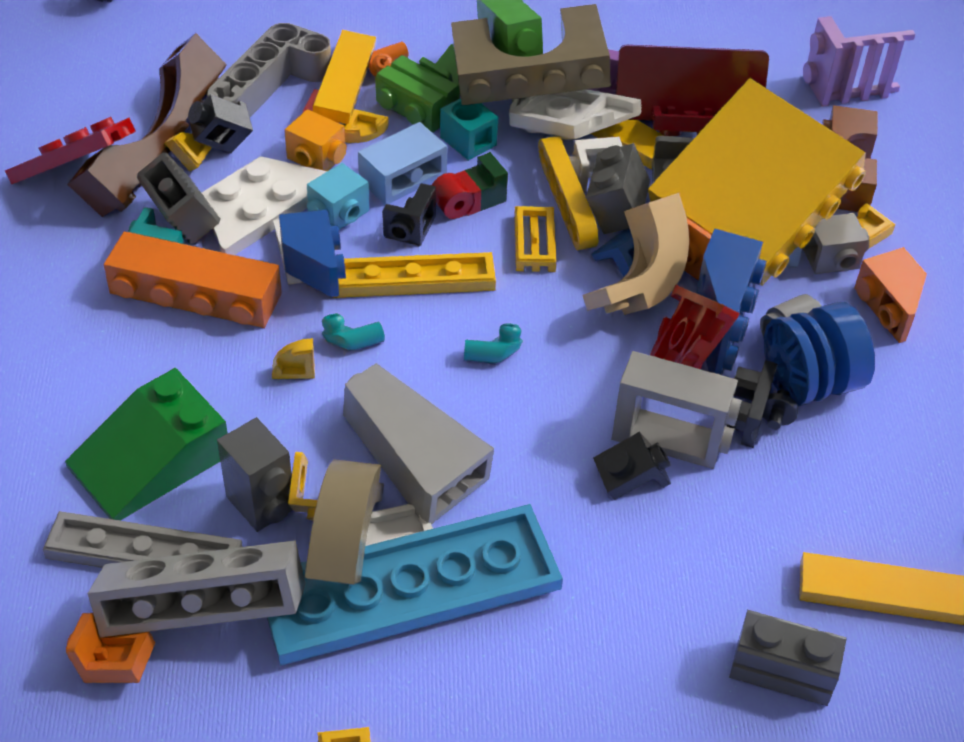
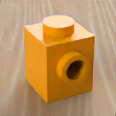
(315, 141)

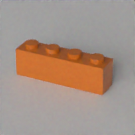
(193, 279)

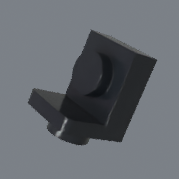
(412, 221)

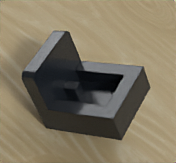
(632, 465)

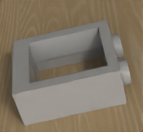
(683, 388)

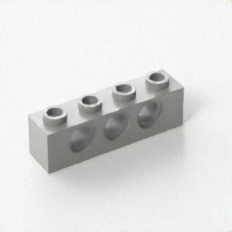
(197, 589)

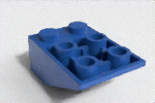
(728, 277)

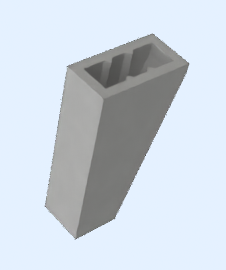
(415, 442)

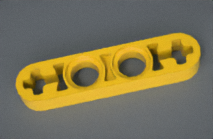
(568, 193)

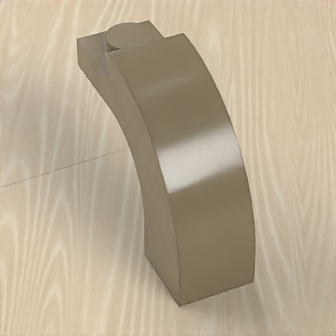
(343, 521)

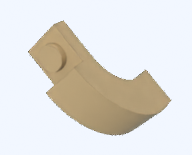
(658, 262)

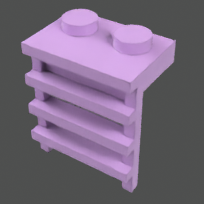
(836, 59)

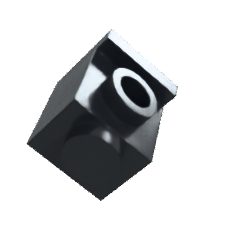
(214, 118)

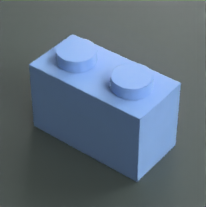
(402, 162)

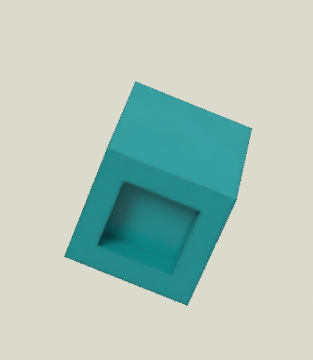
(468, 128)

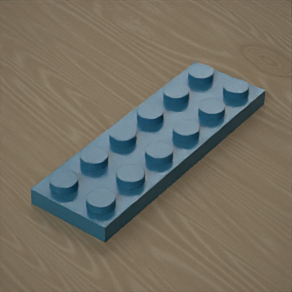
(422, 583)

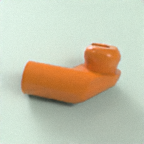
(385, 56)

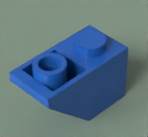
(310, 250)

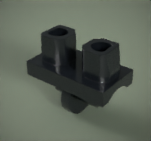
(775, 408)

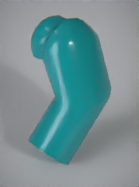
(351, 338)

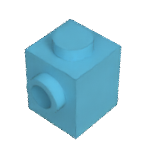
(341, 193)

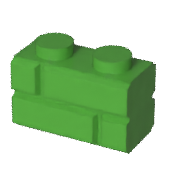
(414, 92)

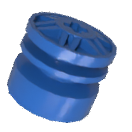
(820, 352)

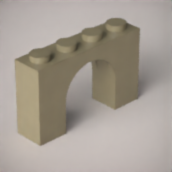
(574, 65)

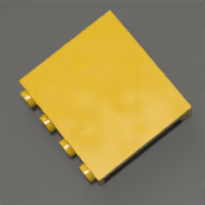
(763, 174)

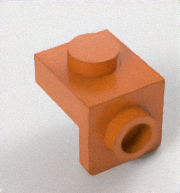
(108, 658)

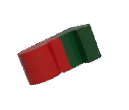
(472, 189)

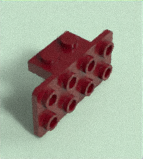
(685, 84)

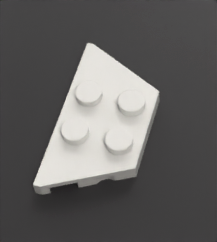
(572, 113)
(256, 197)

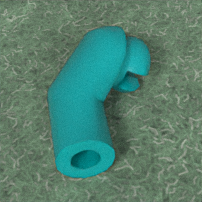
(497, 349)

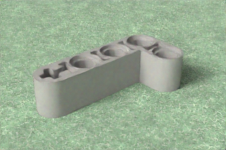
(270, 61)

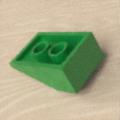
(148, 446)

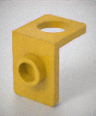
(297, 487)

